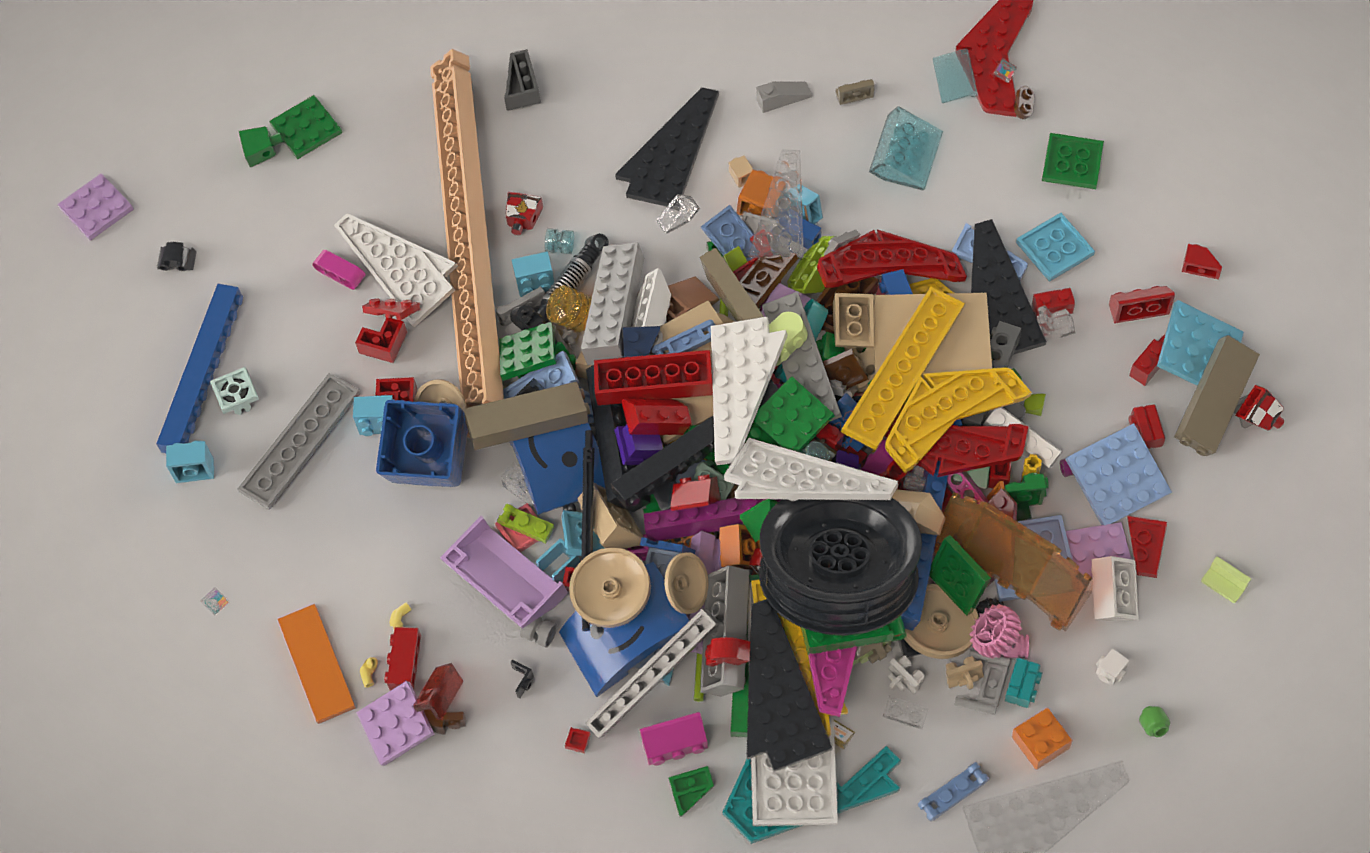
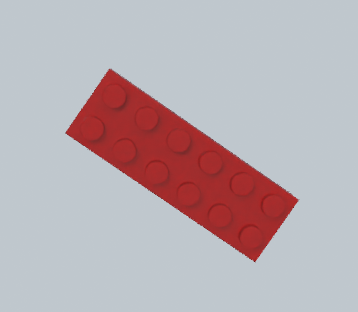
(653, 377)

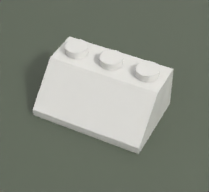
(1114, 589)

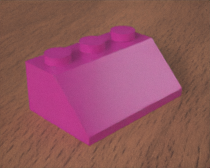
(674, 739)

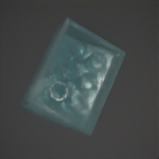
(905, 150)

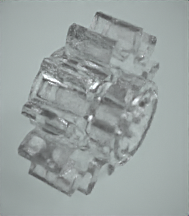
(915, 480)

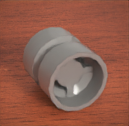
(540, 631)

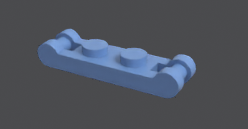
(687, 340)
(953, 792)

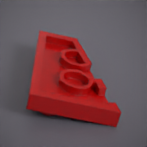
(391, 308)
(1147, 544)

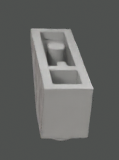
(781, 93)

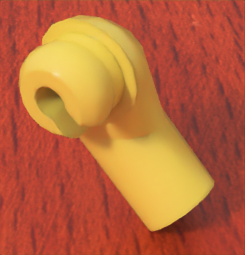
(396, 616)
(367, 670)

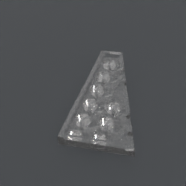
(781, 218)

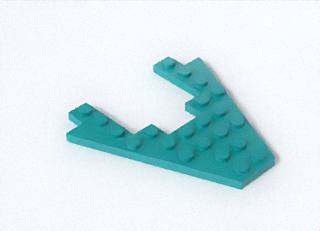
(865, 786)

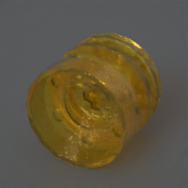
(569, 308)

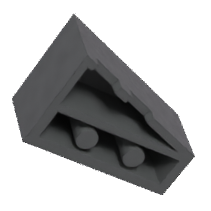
(521, 82)

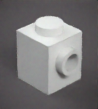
(1112, 667)

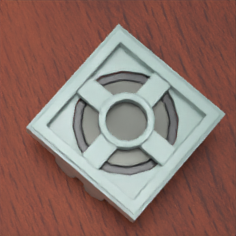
(235, 391)

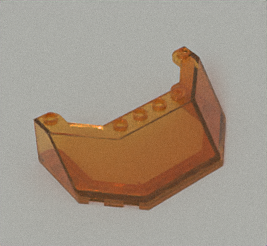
(1017, 558)

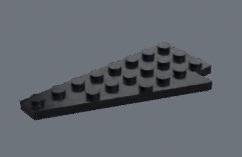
(667, 159)
(1005, 295)
(779, 703)

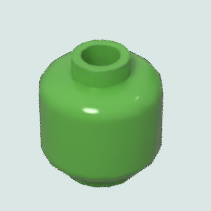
(1154, 721)

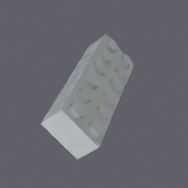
(728, 603)

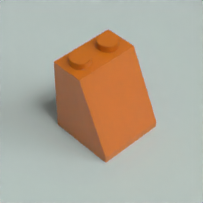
(754, 193)

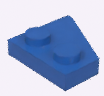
(645, 542)

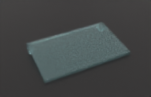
(954, 75)

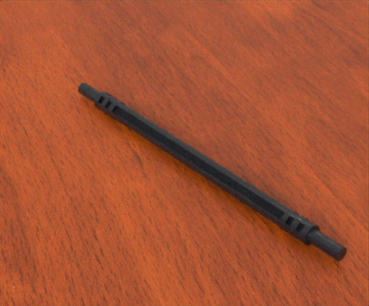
(587, 502)

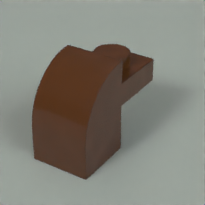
(452, 720)

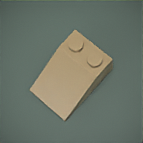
(853, 320)

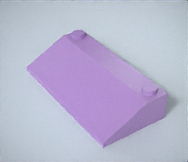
(503, 574)

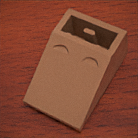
(688, 295)

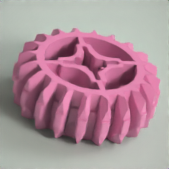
(995, 631)

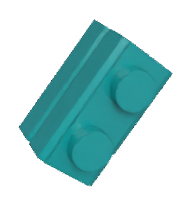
(1022, 683)

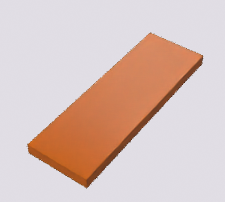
(316, 663)

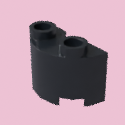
(177, 256)

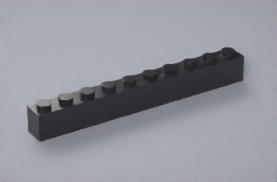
(671, 460)

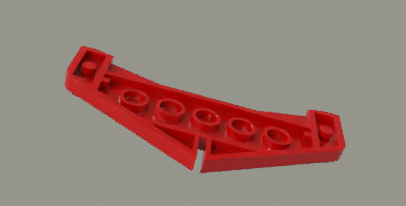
(987, 45)
(885, 253)
(973, 448)

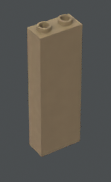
(728, 287)
(1216, 396)
(526, 415)

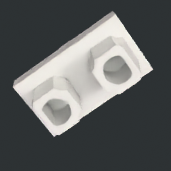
(901, 678)

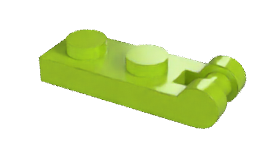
(526, 523)

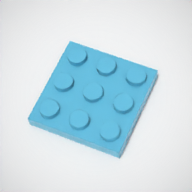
(1055, 246)

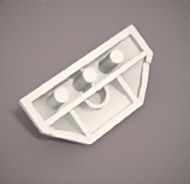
(652, 301)

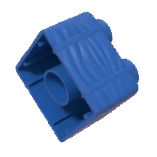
(422, 443)

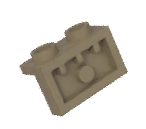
(855, 92)

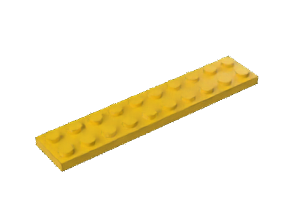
(902, 368)

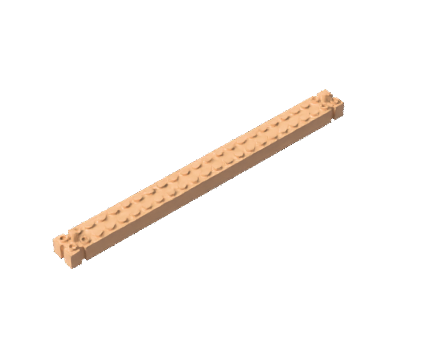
(466, 231)

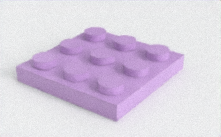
(95, 206)
(1097, 543)
(394, 723)

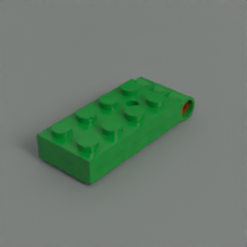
(819, 642)

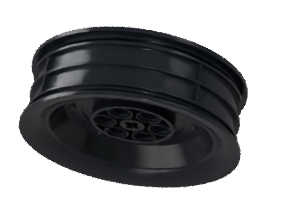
(839, 563)

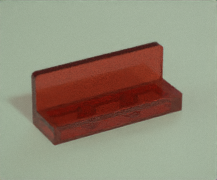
(439, 690)

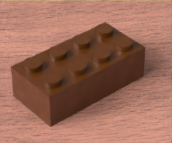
(864, 286)

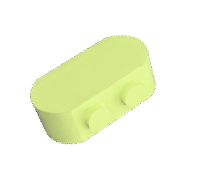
(796, 333)

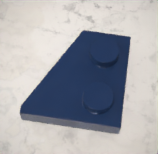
(639, 340)

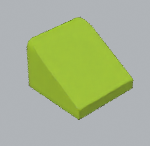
(735, 258)
(1034, 404)

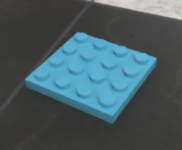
(1191, 341)

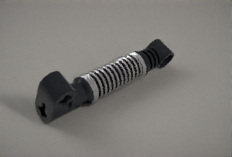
(579, 267)

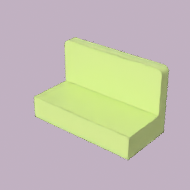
(1226, 580)

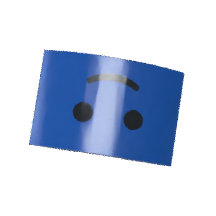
(555, 466)
(610, 652)

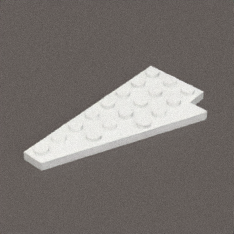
(400, 265)
(741, 369)
(780, 473)

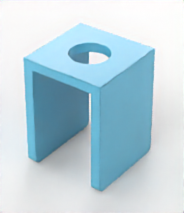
(552, 554)

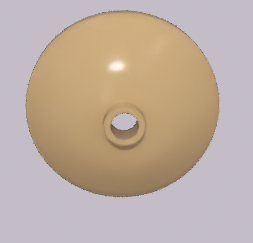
(440, 392)
(686, 583)

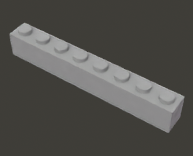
(652, 673)

